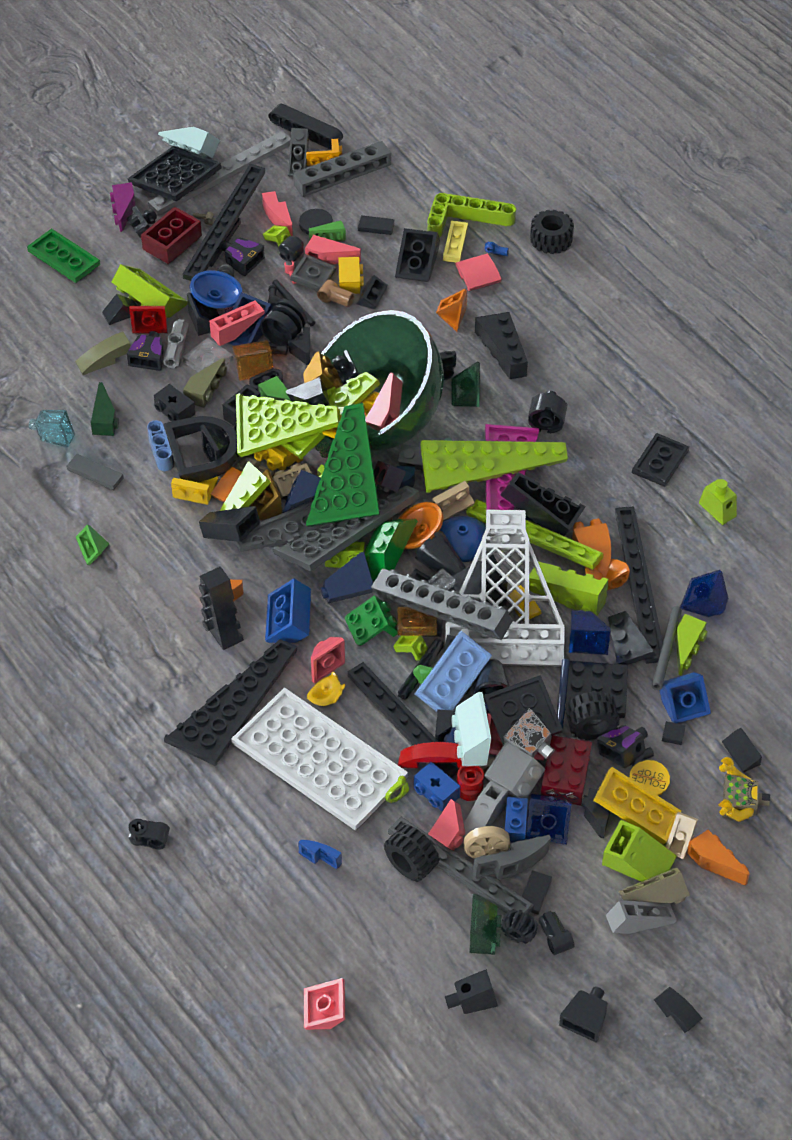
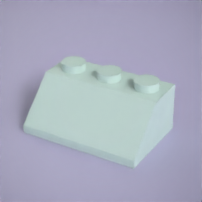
(472, 731)

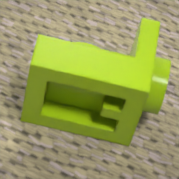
(276, 234)
(411, 644)

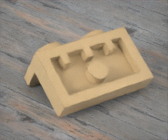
(285, 480)
(454, 500)

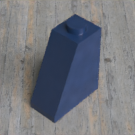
(348, 581)

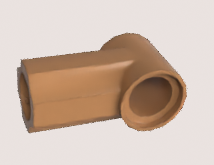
(331, 292)

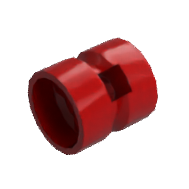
(470, 781)

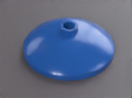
(215, 289)
(464, 534)

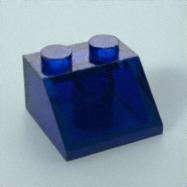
(588, 634)

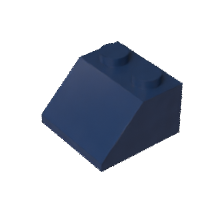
(302, 490)

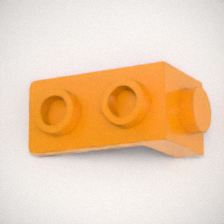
(316, 157)

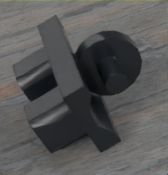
(147, 218)
(345, 367)

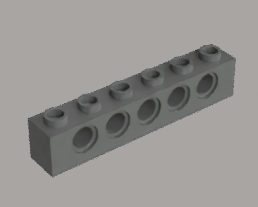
(342, 168)

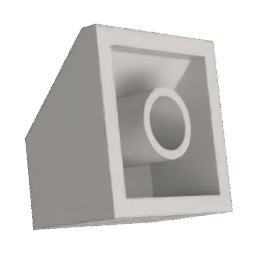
(515, 771)

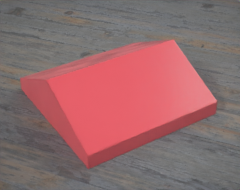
(324, 1005)

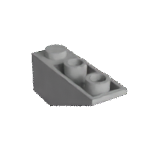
(487, 807)

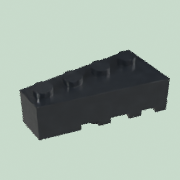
(542, 504)

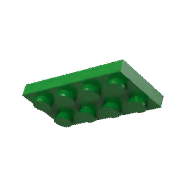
(63, 255)

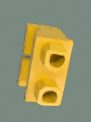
(277, 457)

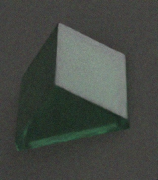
(466, 387)

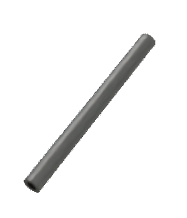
(666, 648)

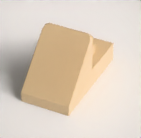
(681, 834)

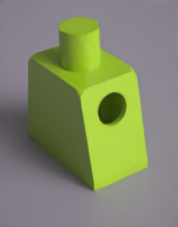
(719, 501)

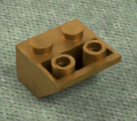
(322, 367)

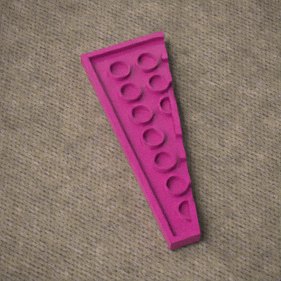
(495, 486)

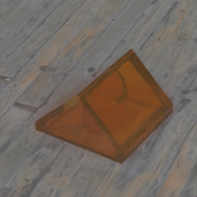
(252, 359)

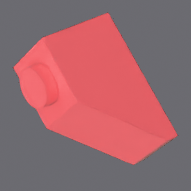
(449, 826)

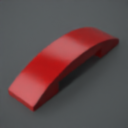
(429, 752)

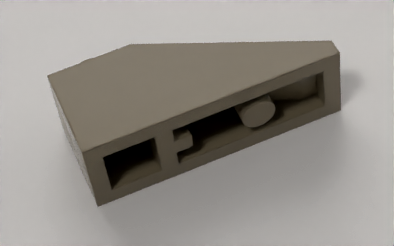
(663, 888)

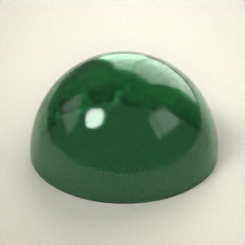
(396, 345)

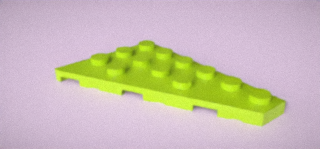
(349, 394)
(271, 422)

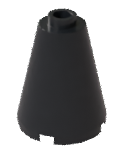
(440, 554)
(491, 678)

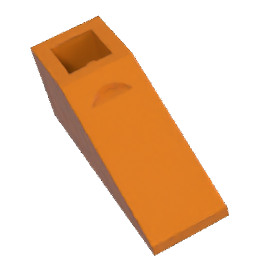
(714, 857)

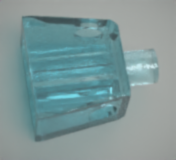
(53, 427)

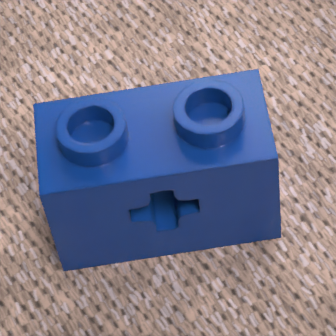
(436, 786)
(516, 818)

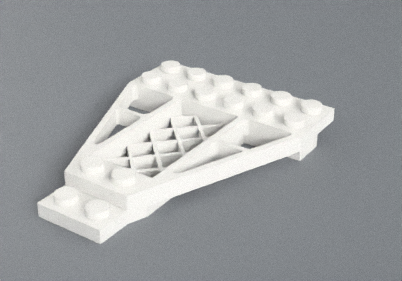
(526, 642)

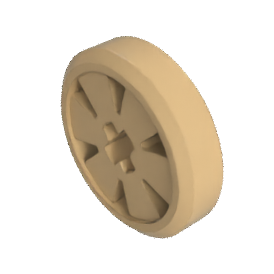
(486, 841)

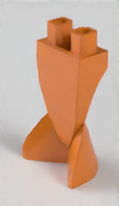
(598, 538)

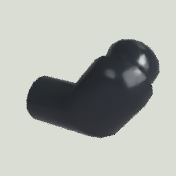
(647, 754)

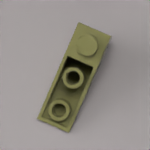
(202, 385)

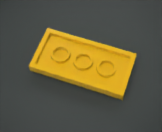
(636, 805)

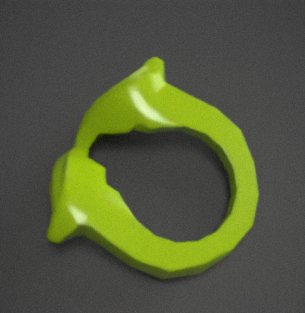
(401, 783)

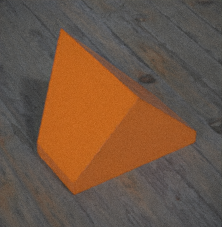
(453, 309)

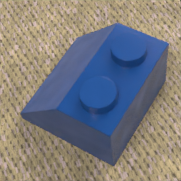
(685, 697)

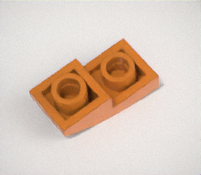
(226, 484)

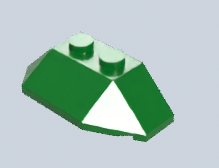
(387, 545)

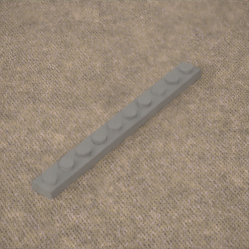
(229, 168)

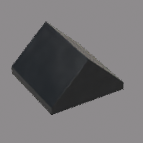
(200, 315)

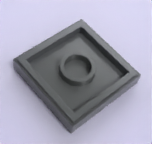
(312, 272)

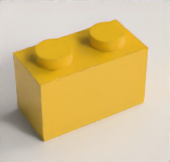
(350, 274)

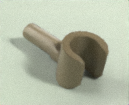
(208, 218)

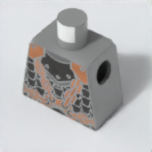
(530, 735)

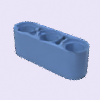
(160, 445)

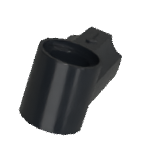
(558, 938)

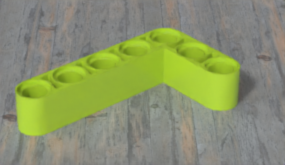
(468, 208)

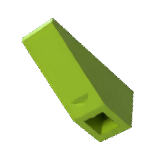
(688, 636)

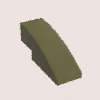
(103, 353)

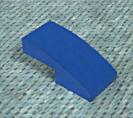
(315, 851)

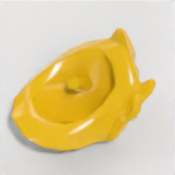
(326, 691)

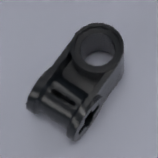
(150, 835)

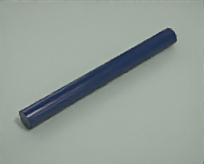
(563, 691)

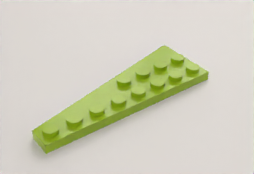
(469, 461)

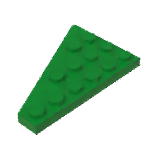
(348, 478)

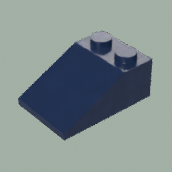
(254, 332)

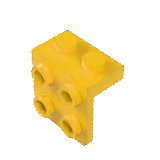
(193, 491)

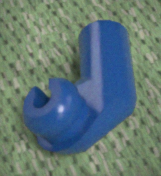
(493, 248)

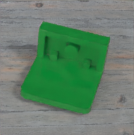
(370, 620)

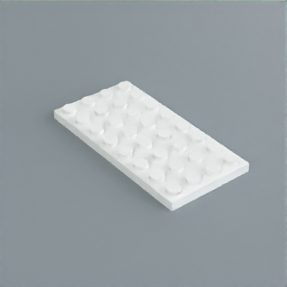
(319, 758)

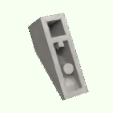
(636, 916)

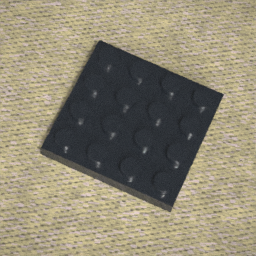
(175, 173)

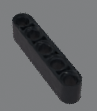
(318, 131)

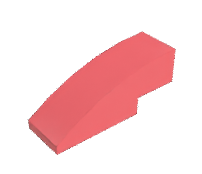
(276, 211)

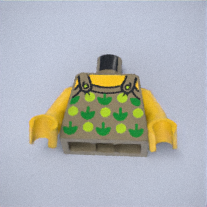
(739, 793)

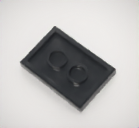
(660, 459)

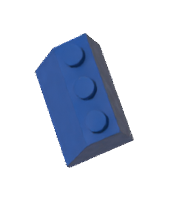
(288, 613)

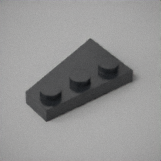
(628, 640)

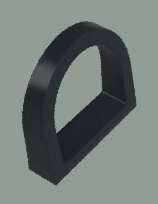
(192, 425)

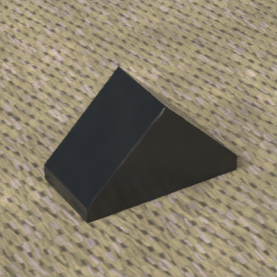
(118, 309)
(443, 724)

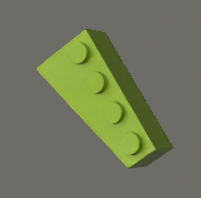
(571, 589)

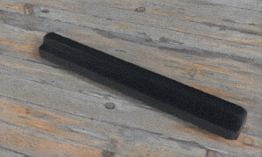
(426, 660)

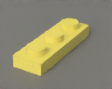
(455, 241)

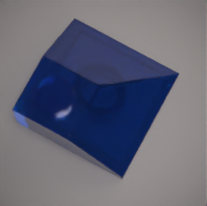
(706, 595)
(548, 817)

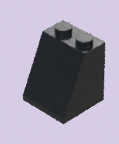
(474, 583)

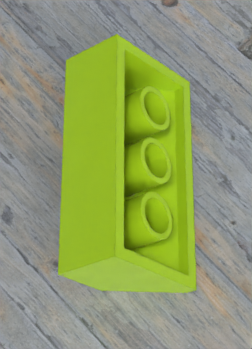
(147, 290)

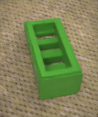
(333, 231)

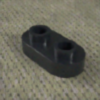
(264, 376)

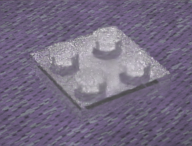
(206, 354)

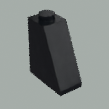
(230, 524)

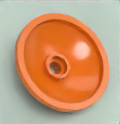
(429, 522)

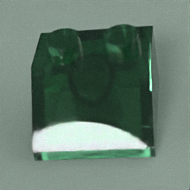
(484, 926)

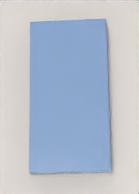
(453, 673)

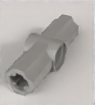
(176, 344)

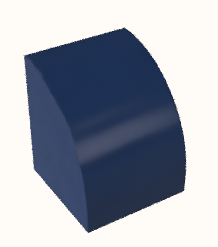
(409, 478)

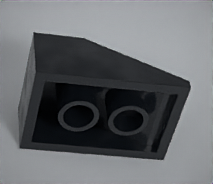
(417, 255)

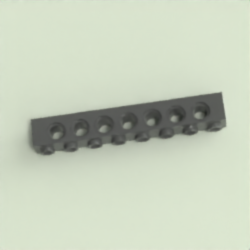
(442, 603)

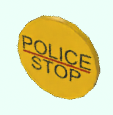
(651, 776)

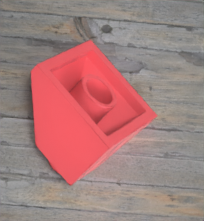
(327, 657)

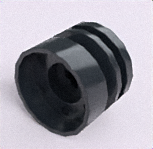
(283, 322)

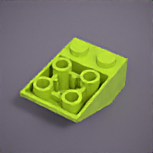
(636, 853)

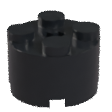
(547, 412)

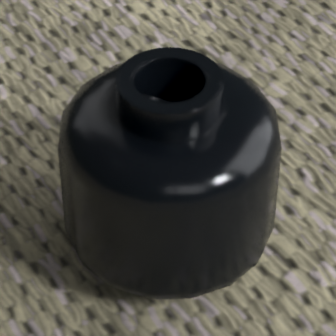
(291, 248)

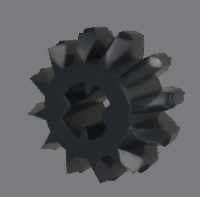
(519, 926)

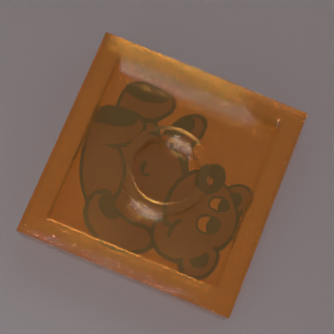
(415, 623)

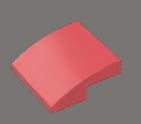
(478, 272)

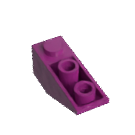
(123, 201)

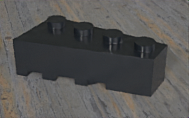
(504, 343)
(219, 608)

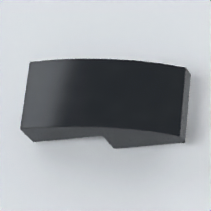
(679, 1008)

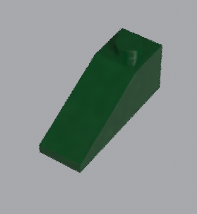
(103, 416)

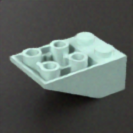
(192, 140)

